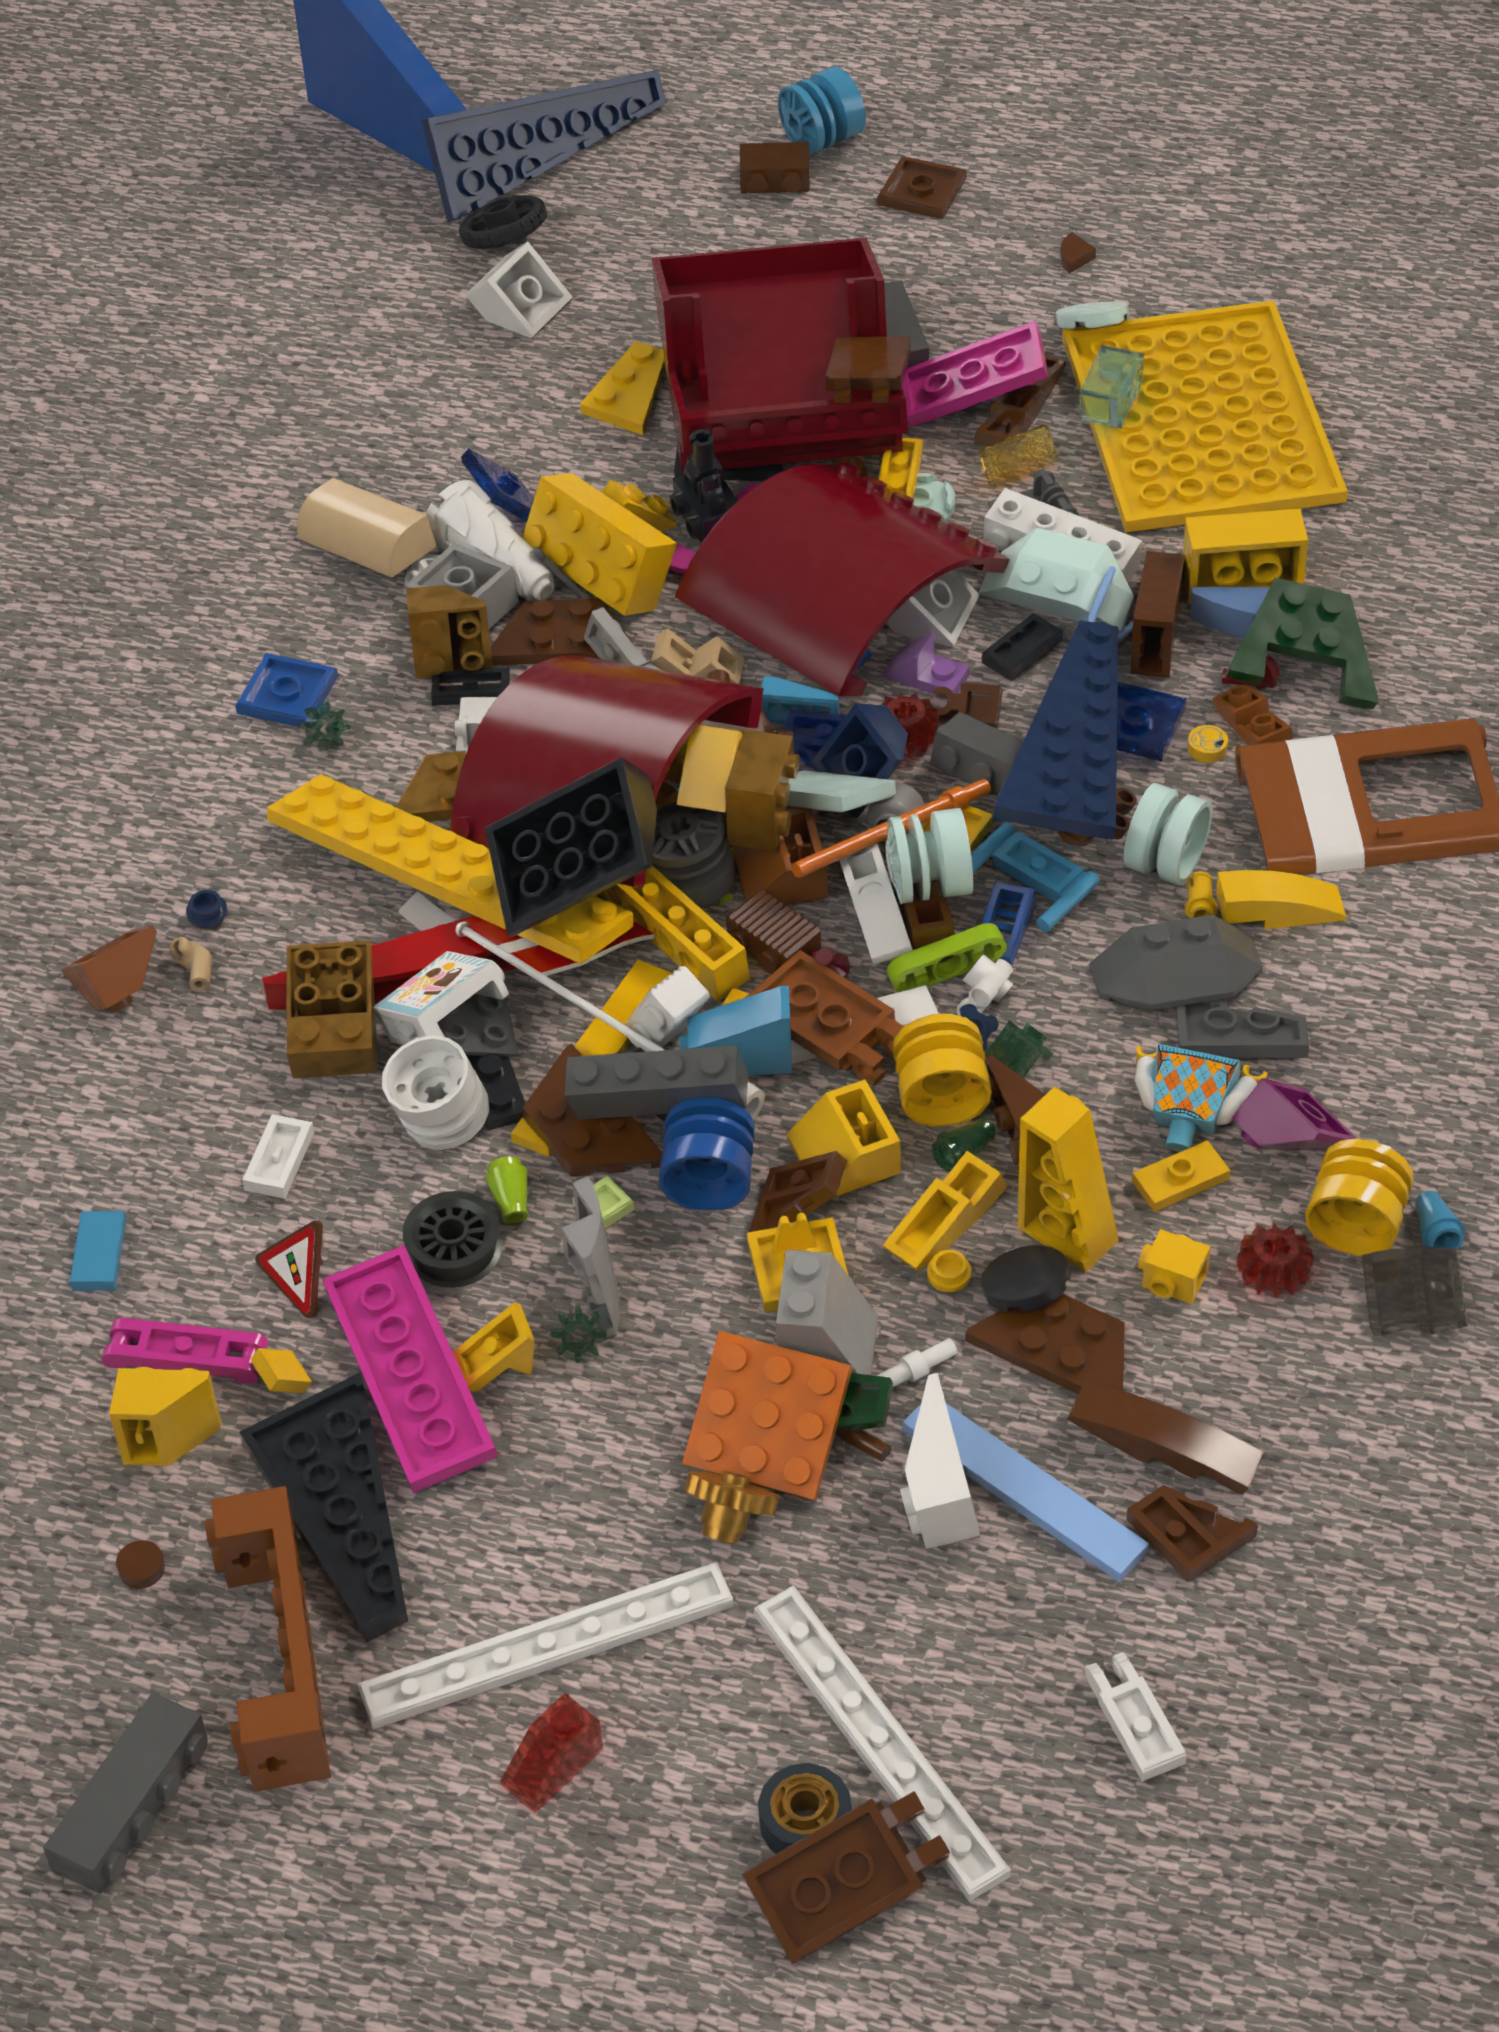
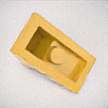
(495, 1347)

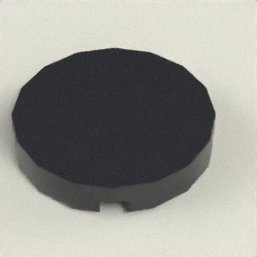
(1025, 1278)

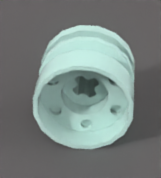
(930, 855)

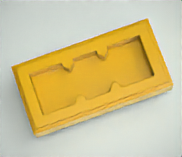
(1180, 1176)

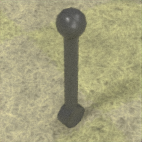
(561, 575)

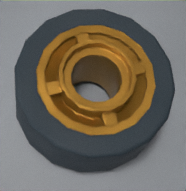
(796, 1789)

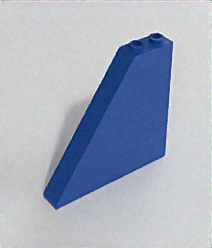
(370, 73)

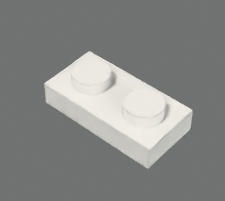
(278, 1156)

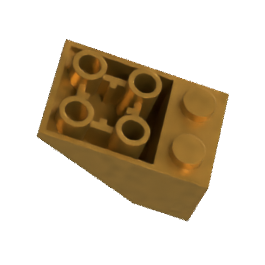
(331, 1009)

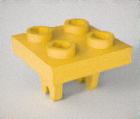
(769, 1248)

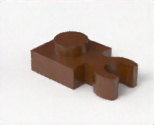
(974, 700)

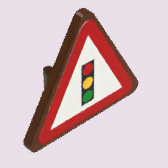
(296, 1266)

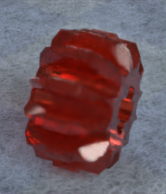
(917, 719)
(1275, 1259)

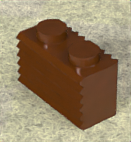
(774, 167)
(772, 931)

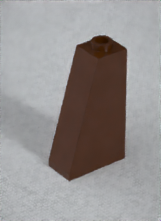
(1157, 614)

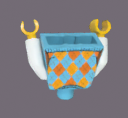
(1191, 1090)

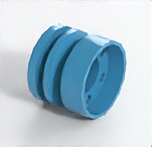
(822, 109)

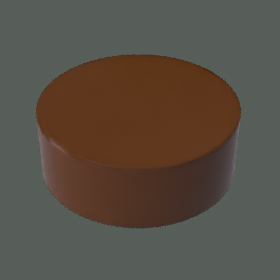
(140, 1564)

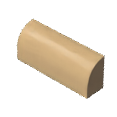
(364, 527)

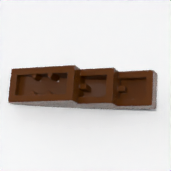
(1017, 409)
(1160, 1432)

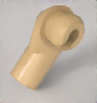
(195, 959)

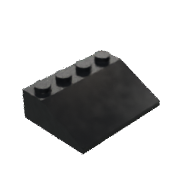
(573, 844)

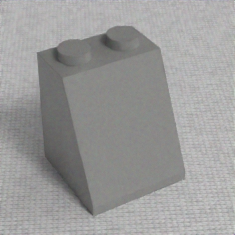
(825, 1312)

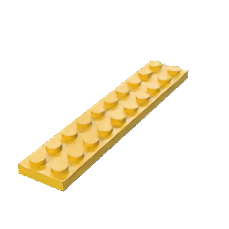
(434, 862)

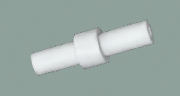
(917, 1363)

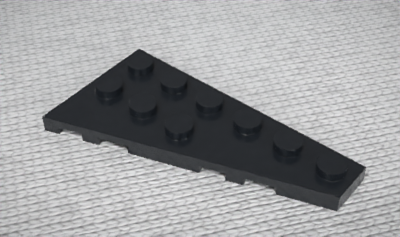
(336, 1498)

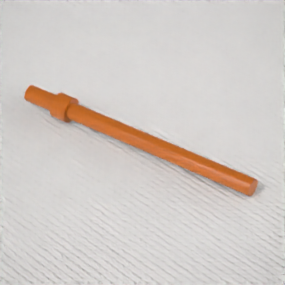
(953, 798)

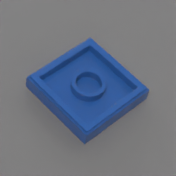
(285, 688)

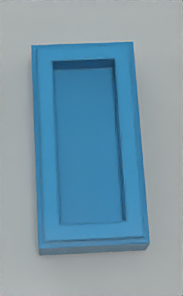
(98, 1250)

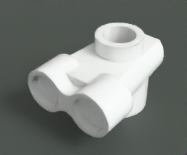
(987, 983)

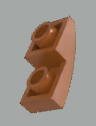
(1250, 717)

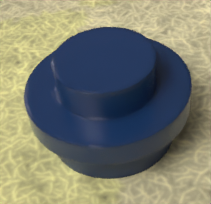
(206, 909)

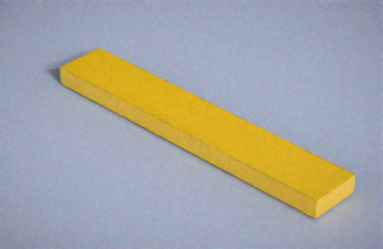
(602, 1038)

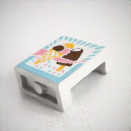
(435, 992)

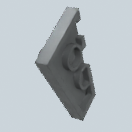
(1241, 1034)

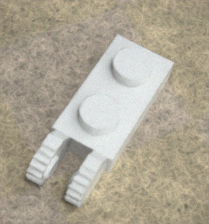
(1137, 1719)

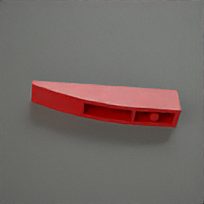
(400, 960)

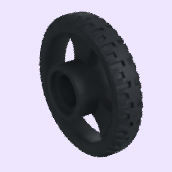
(505, 221)

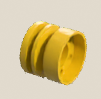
(941, 1070)
(1359, 1197)

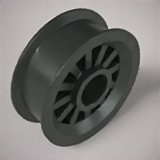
(457, 1217)

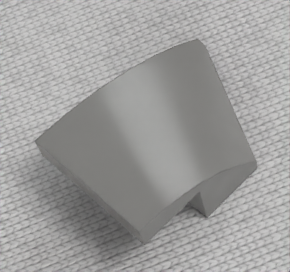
(590, 1256)

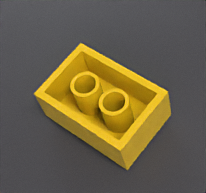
(1244, 549)

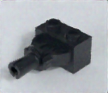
(701, 491)

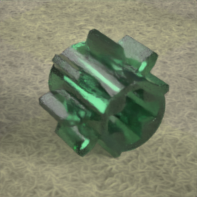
(314, 724)
(567, 1326)

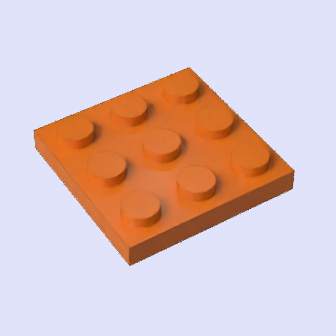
(767, 1414)

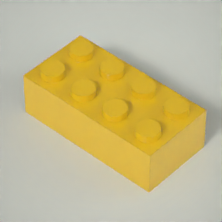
(599, 543)

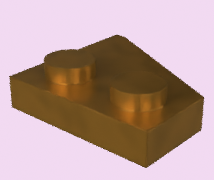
(433, 786)

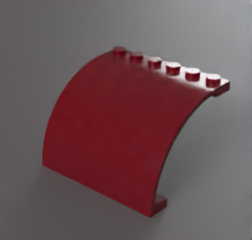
(821, 566)
(578, 717)

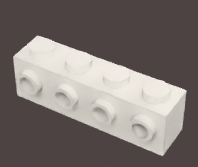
(1028, 513)

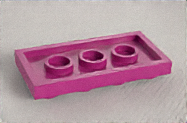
(974, 373)

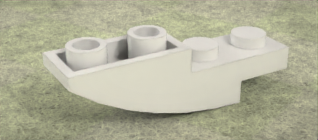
(876, 905)

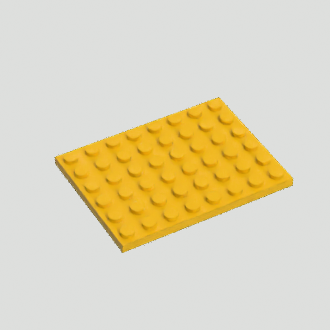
(1215, 420)

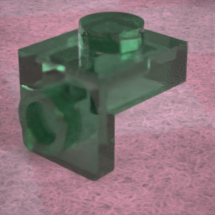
(1019, 1047)

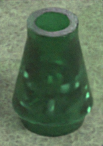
(954, 1143)

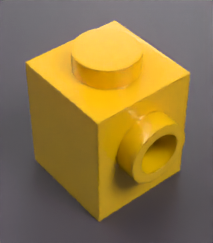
(1174, 1266)

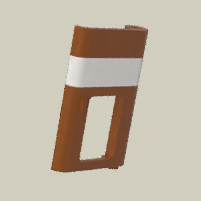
(1318, 813)

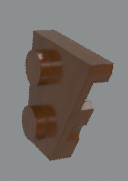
(798, 1189)
(1188, 1530)

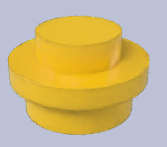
(949, 1271)

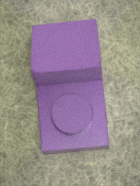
(922, 669)

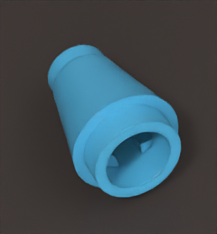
(1438, 1222)

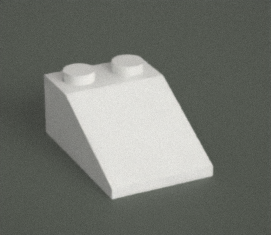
(938, 1491)

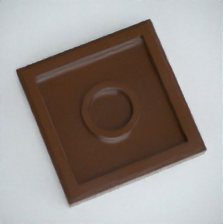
(922, 187)

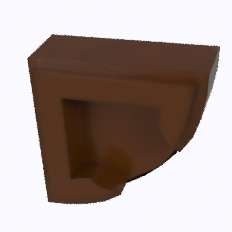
(1075, 252)

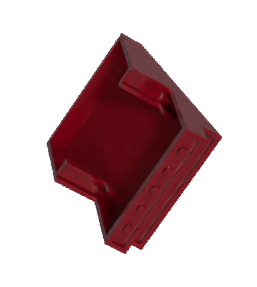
(753, 348)

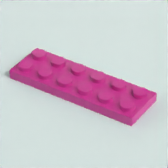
(409, 1369)

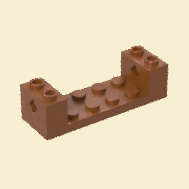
(282, 1734)

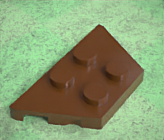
(546, 631)
(587, 1143)
(1058, 1342)

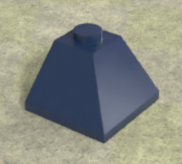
(864, 745)

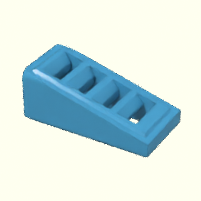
(783, 694)

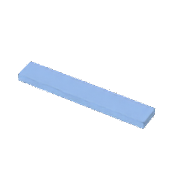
(1042, 1498)

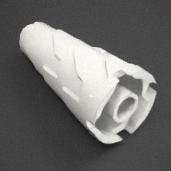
(476, 524)

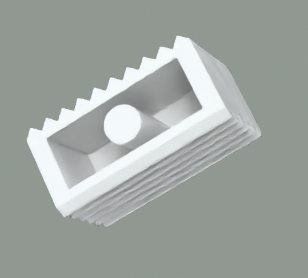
(667, 1006)

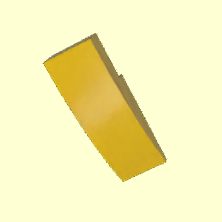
(1277, 899)
(946, 1211)

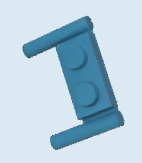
(1038, 869)

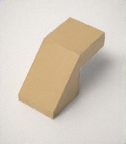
(679, 657)

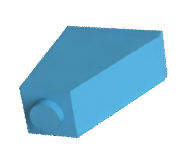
(754, 1024)

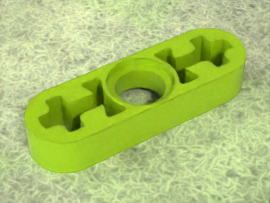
(922, 966)

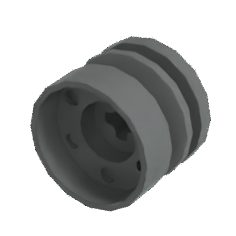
(694, 852)

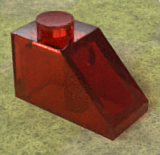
(552, 1752)

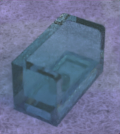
(1111, 386)

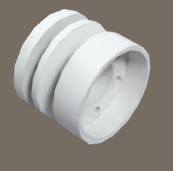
(435, 1092)

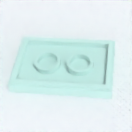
(837, 791)

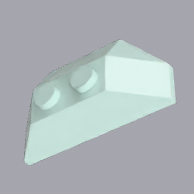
(1061, 578)

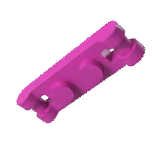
(183, 1346)

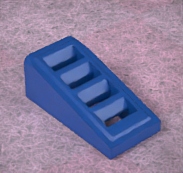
(1014, 896)

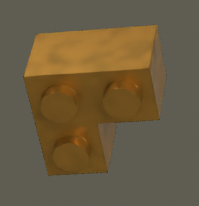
(760, 790)

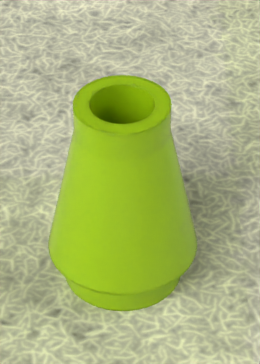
(509, 1188)

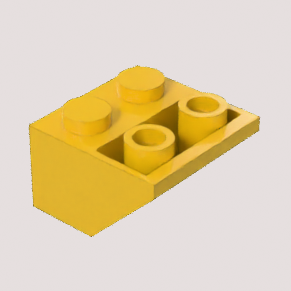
(856, 1128)
(162, 1413)

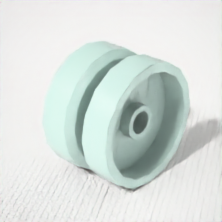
(1167, 833)

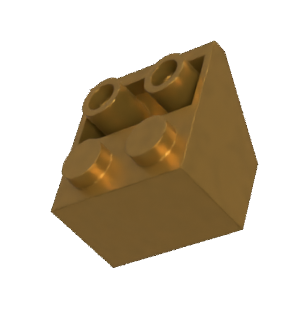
(447, 631)

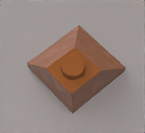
(113, 970)

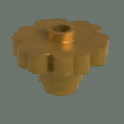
(729, 1503)

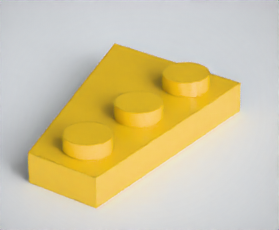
(627, 389)

